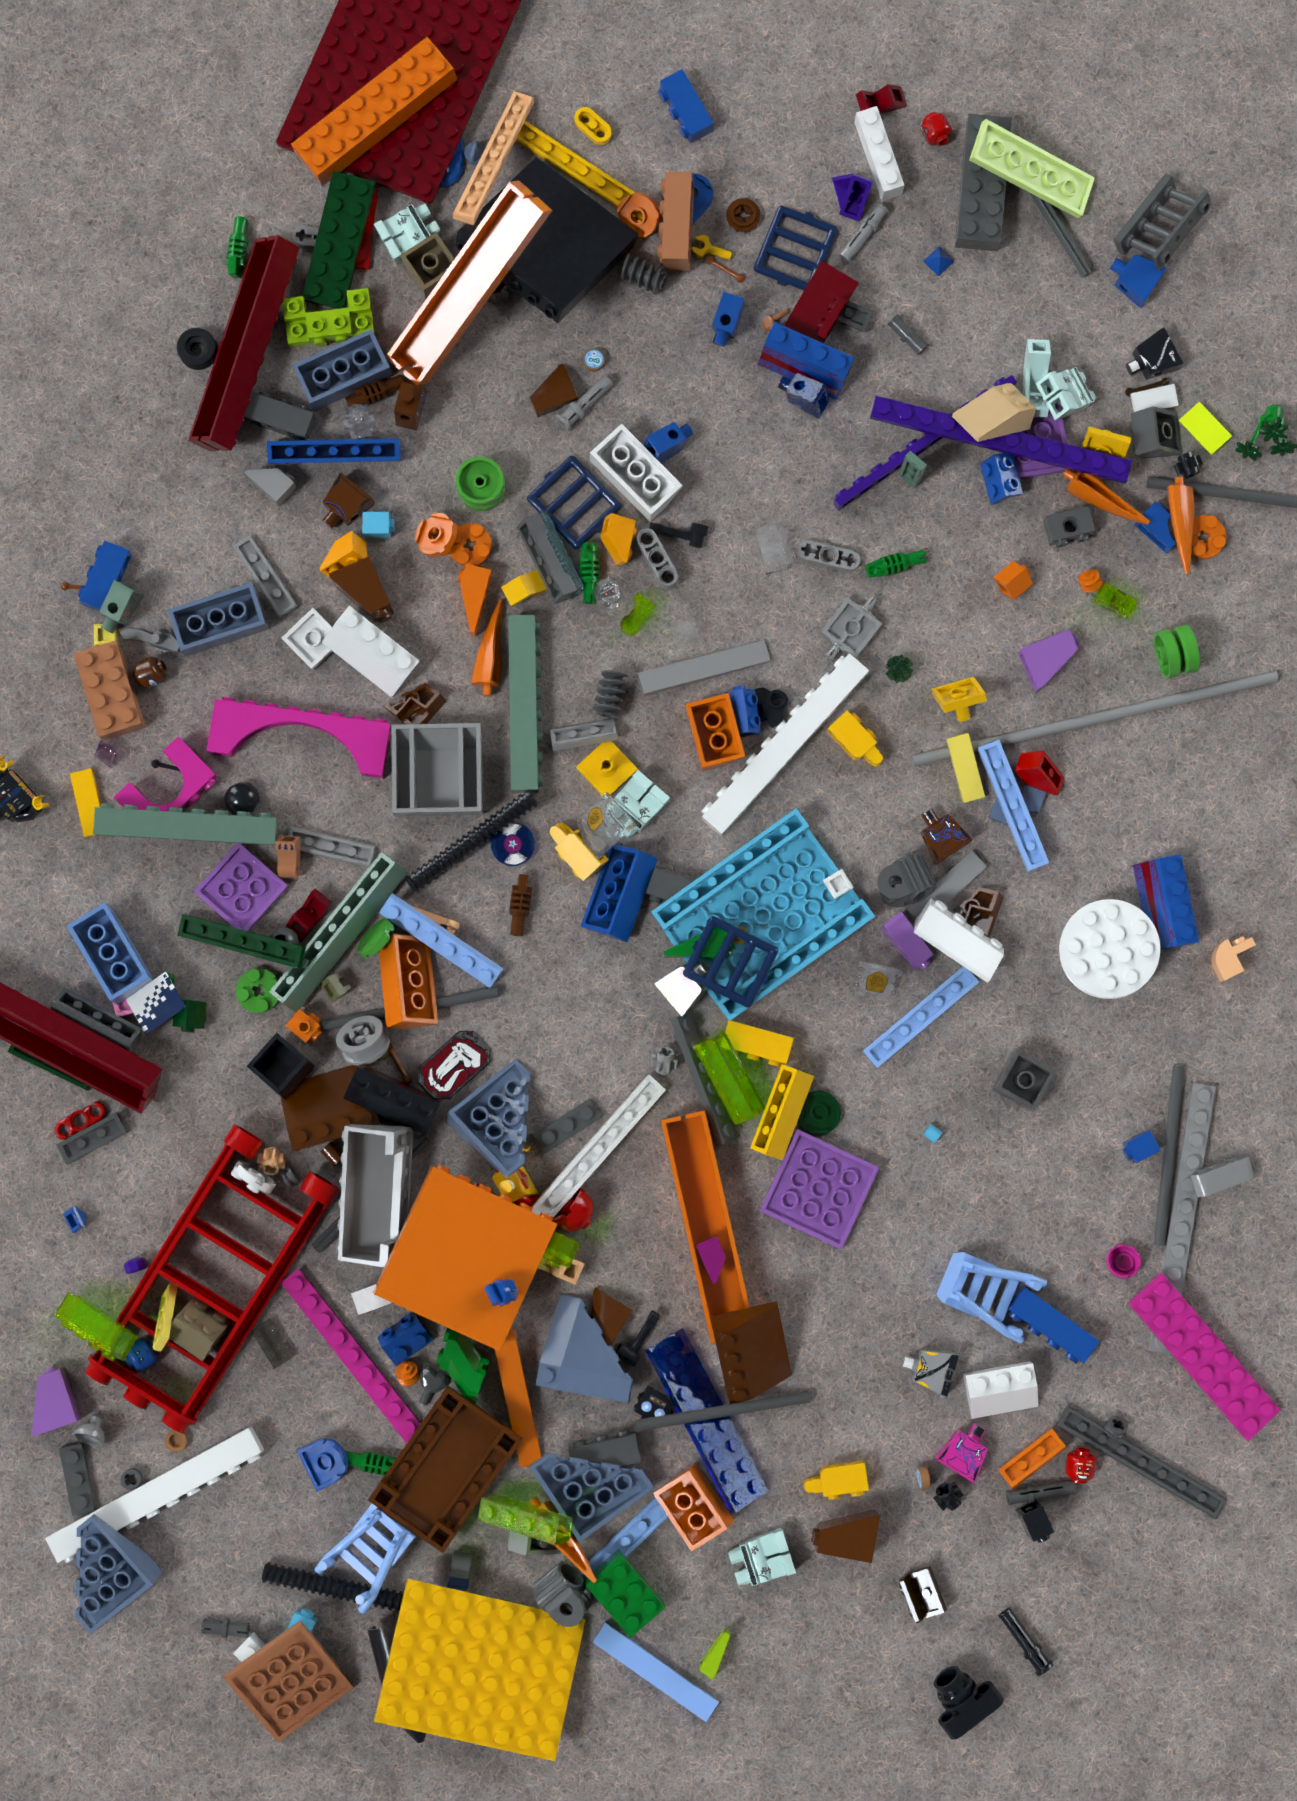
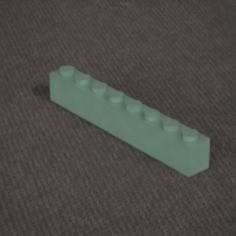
(523, 703)
(185, 826)
(339, 931)

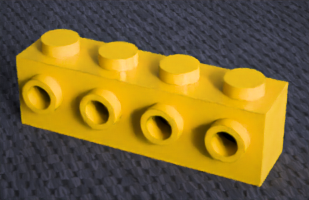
(782, 1112)

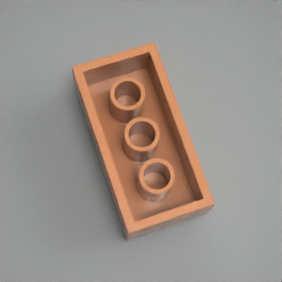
(677, 220)
(109, 690)

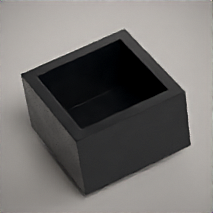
(280, 1066)

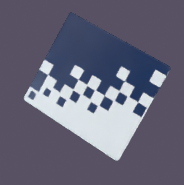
(155, 1003)

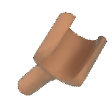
(769, 320)

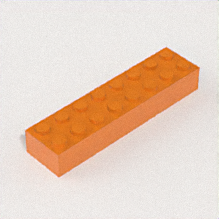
(374, 111)

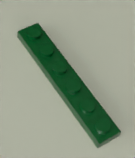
(241, 941)

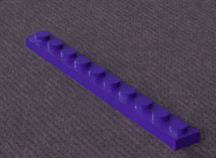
(895, 462)

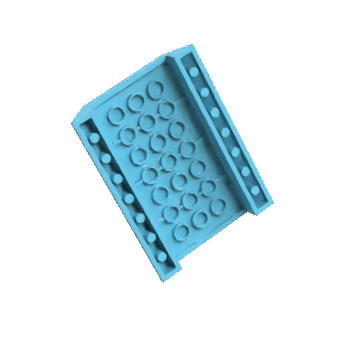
(778, 896)

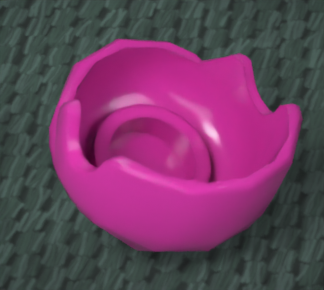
(1128, 1266)

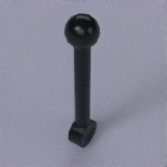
(155, 764)

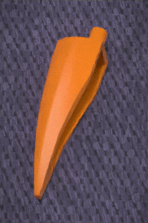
(1098, 494)
(1182, 515)
(488, 660)
(571, 1548)

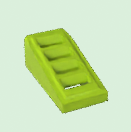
(711, 1661)

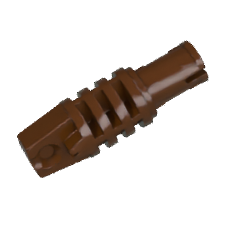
(374, 391)
(519, 905)

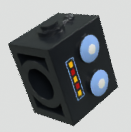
(653, 1404)

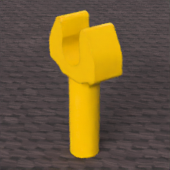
(709, 249)

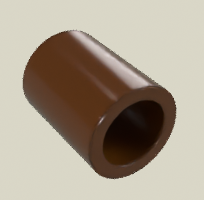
(332, 1153)

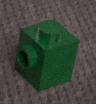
(191, 1017)

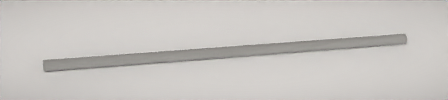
(1107, 715)

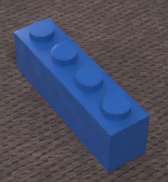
(1053, 1325)

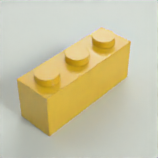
(759, 1043)

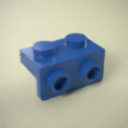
(1000, 477)
(404, 1338)

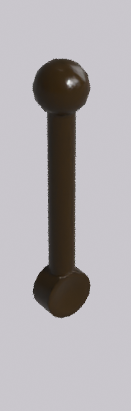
(1165, 381)

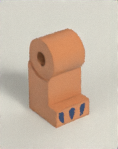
(288, 856)

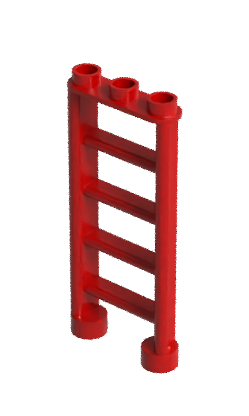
(142, 1392)

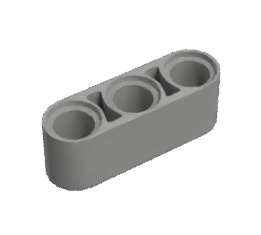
(652, 550)
(1222, 1175)

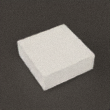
(838, 884)

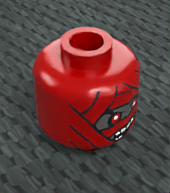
(936, 129)

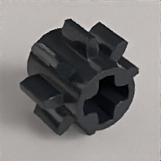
(1188, 465)
(948, 1496)

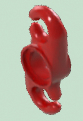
(90, 1120)

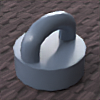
(473, 152)

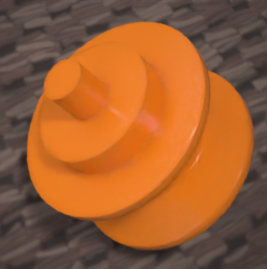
(1090, 581)
(407, 1373)

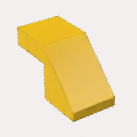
(524, 587)

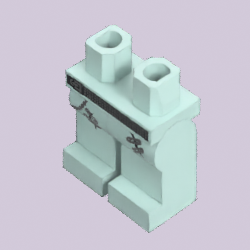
(405, 230)
(1067, 392)
(648, 808)
(759, 1566)

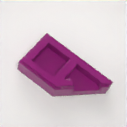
(712, 1257)

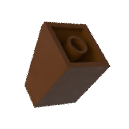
(363, 588)
(848, 1536)

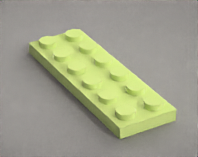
(1031, 168)

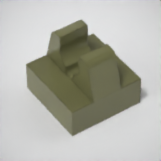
(333, 987)

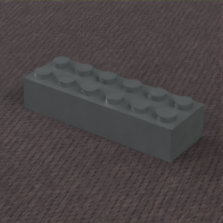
(980, 194)

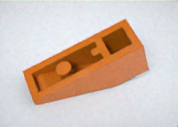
(474, 587)

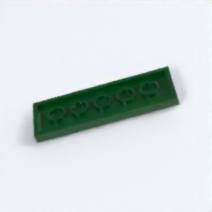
(338, 240)

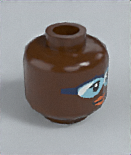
(149, 672)

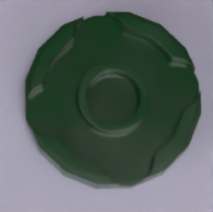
(812, 1118)

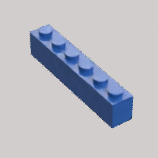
(334, 451)

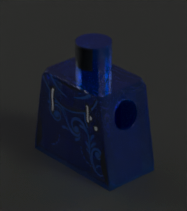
(805, 394)

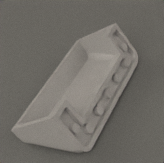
(373, 1191)

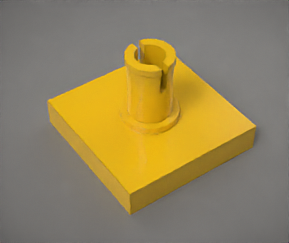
(1106, 442)
(959, 696)
(606, 768)

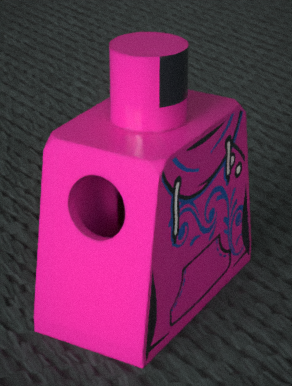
(964, 1452)

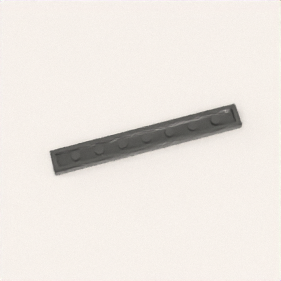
(1142, 1462)

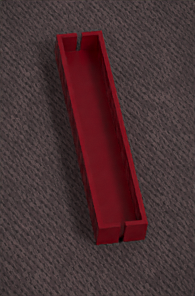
(244, 343)
(77, 1050)

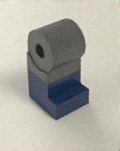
(460, 1571)

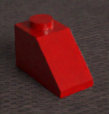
(1039, 772)

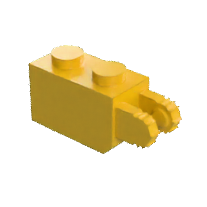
(855, 739)
(575, 852)
(839, 1480)

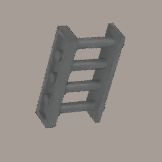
(1153, 206)

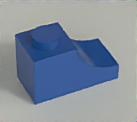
(1157, 529)

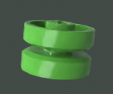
(481, 471)
(1176, 651)

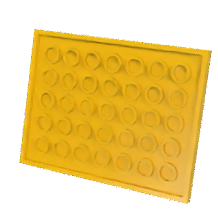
(479, 1670)

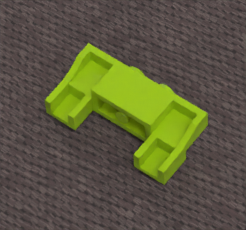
(327, 325)

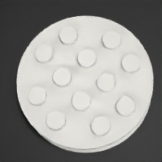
(1109, 949)

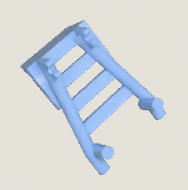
(955, 1277)
(395, 1549)

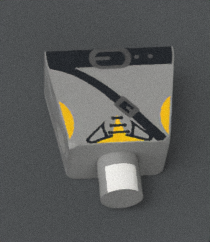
(932, 1369)

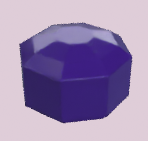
(135, 1265)

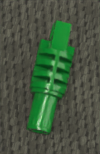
(237, 247)
(894, 564)
(589, 571)
(370, 1462)

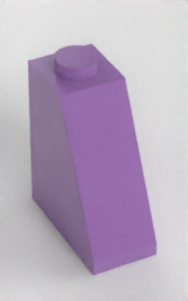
(1047, 656)
(909, 945)
(54, 1402)

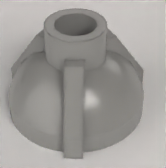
(90, 1432)

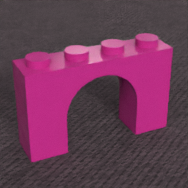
(195, 774)

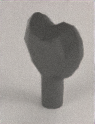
(432, 1383)

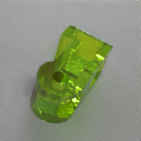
(1115, 600)
(633, 622)

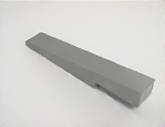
(703, 668)

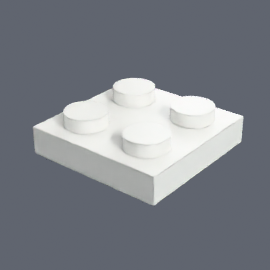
(307, 636)

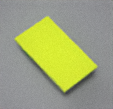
(1205, 428)

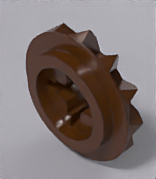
(750, 208)

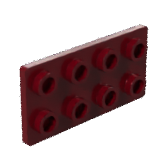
(821, 302)

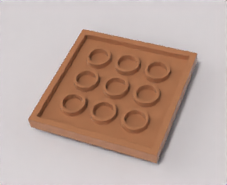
(289, 1681)

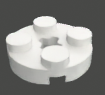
(256, 1180)

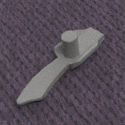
(159, 640)

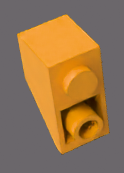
(617, 537)
(344, 552)

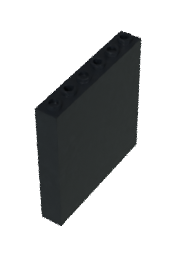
(570, 249)

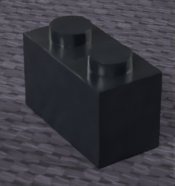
(1035, 1522)

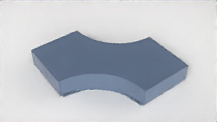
(1032, 797)

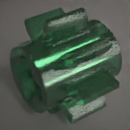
(899, 669)

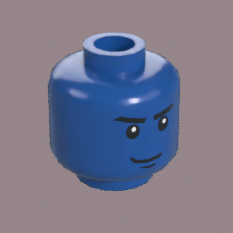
(142, 1355)

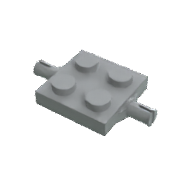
(851, 628)

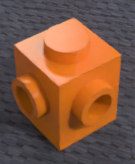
(1013, 580)
(305, 1026)

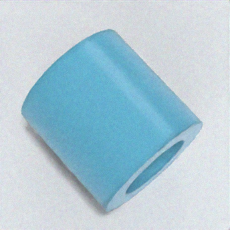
(932, 1133)

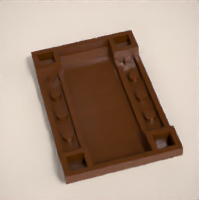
(445, 1469)

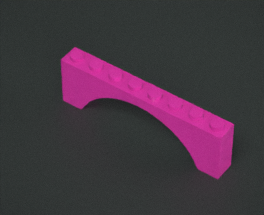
(237, 722)

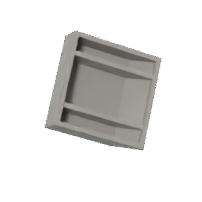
(437, 769)

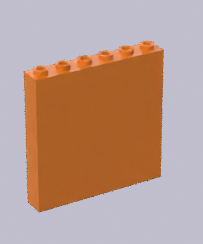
(455, 1247)

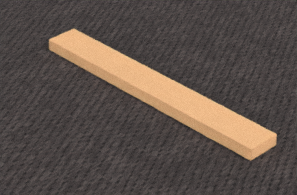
(493, 158)

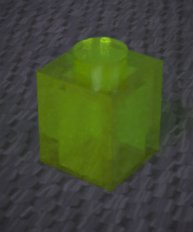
(561, 1251)

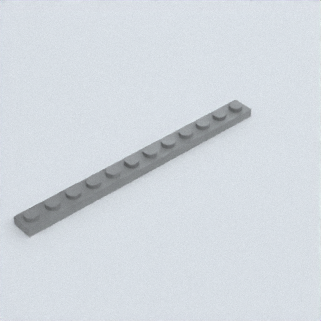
(1184, 1196)

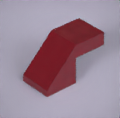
(886, 99)
(309, 914)

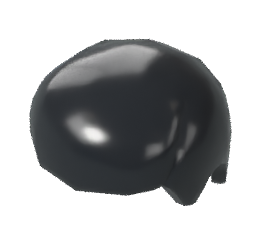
(241, 798)

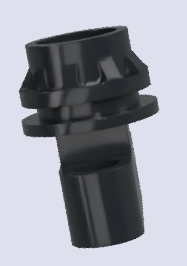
(964, 1701)

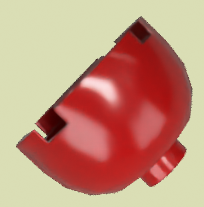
(575, 1213)

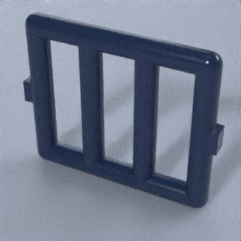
(767, 249)
(585, 476)
(752, 942)

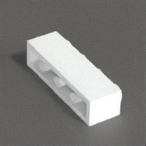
(879, 153)

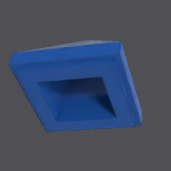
(938, 261)
(75, 1219)

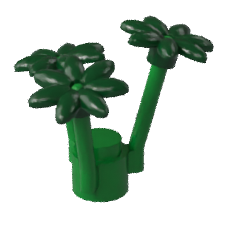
(1274, 429)

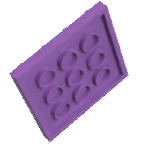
(819, 1189)

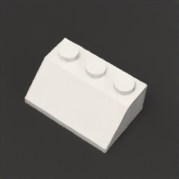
(1001, 1389)

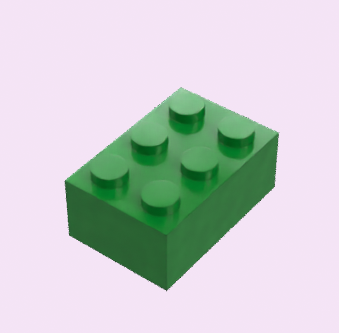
(625, 1593)

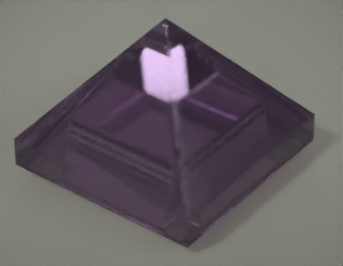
(106, 753)

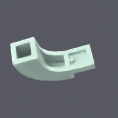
(1035, 368)

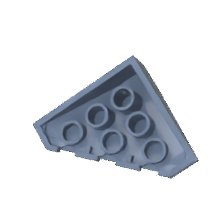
(495, 1118)
(579, 1358)
(589, 1490)
(110, 1573)

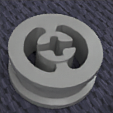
(362, 1040)

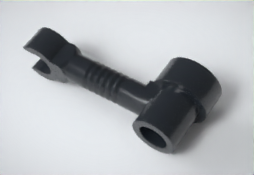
(695, 535)
(629, 1353)

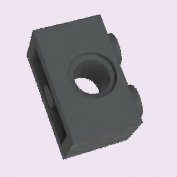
(1078, 518)

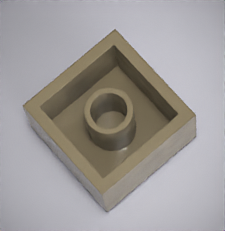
(427, 262)
(199, 1328)

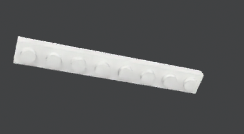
(599, 1147)

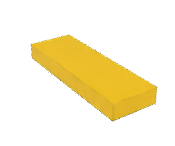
(86, 798)

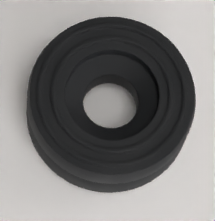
(188, 340)

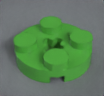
(245, 992)

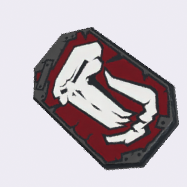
(453, 1065)

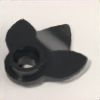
(767, 709)

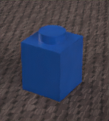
(1140, 1147)

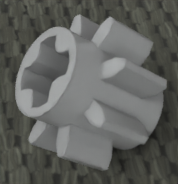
(664, 1060)

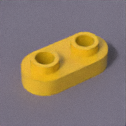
(593, 127)

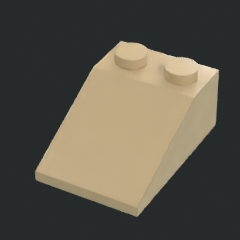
(996, 413)

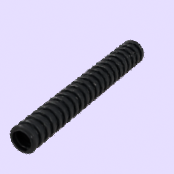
(471, 841)
(327, 1585)

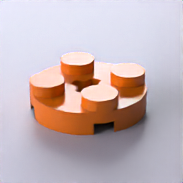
(649, 209)
(445, 540)
(1215, 541)
(481, 549)

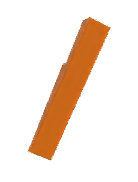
(518, 1399)

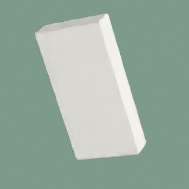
(1159, 397)

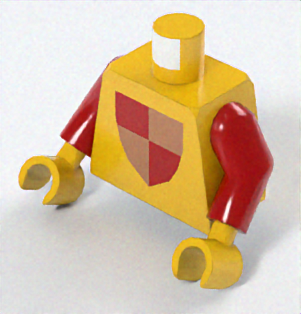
(517, 1186)

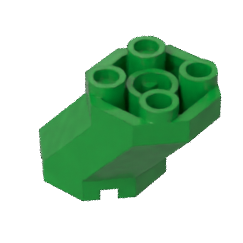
(463, 1364)

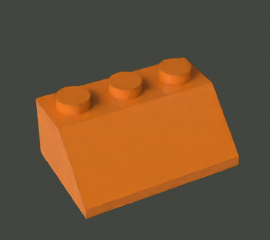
(715, 732)
(693, 1507)

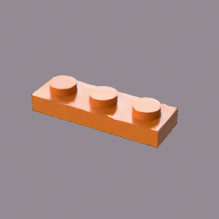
(1032, 1459)

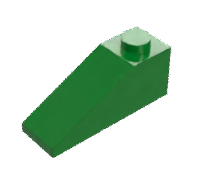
(710, 951)

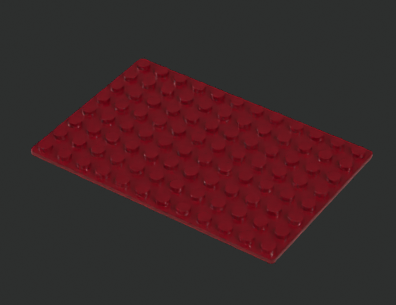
(370, 37)

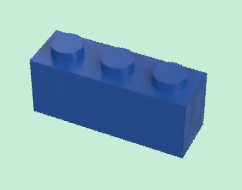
(685, 106)
(109, 566)

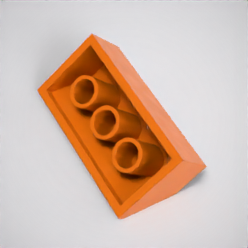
(407, 983)

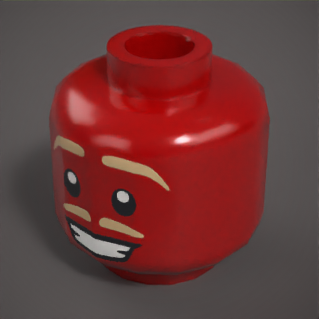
(1080, 1465)

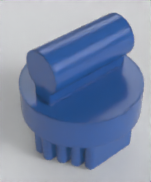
(501, 1292)

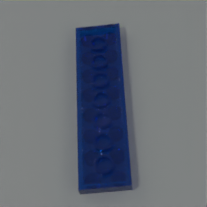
(714, 1438)

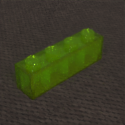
(729, 1077)
(96, 1327)
(525, 1519)

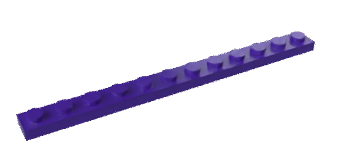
(1015, 444)

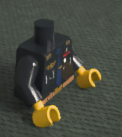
(16, 798)

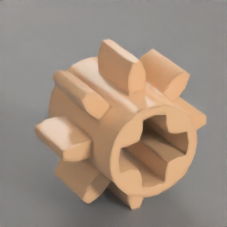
(271, 1161)

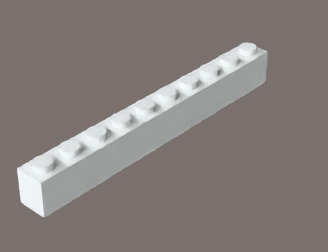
(785, 744)
(164, 1490)

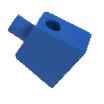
(1136, 278)
(729, 309)
(667, 441)

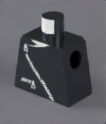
(1155, 356)

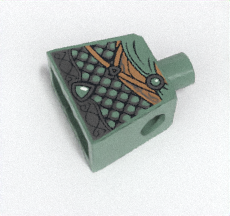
(120, 598)

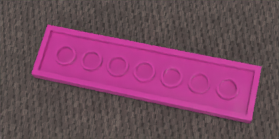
(1203, 1356)

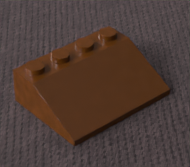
(318, 1112)
(751, 1350)

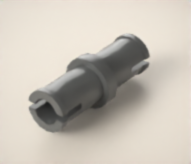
(907, 334)
(225, 1628)

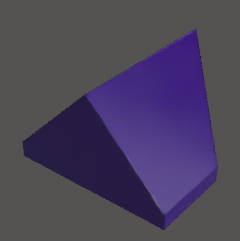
(852, 194)

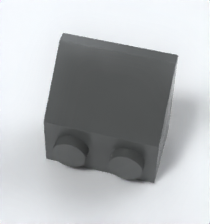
(1155, 433)

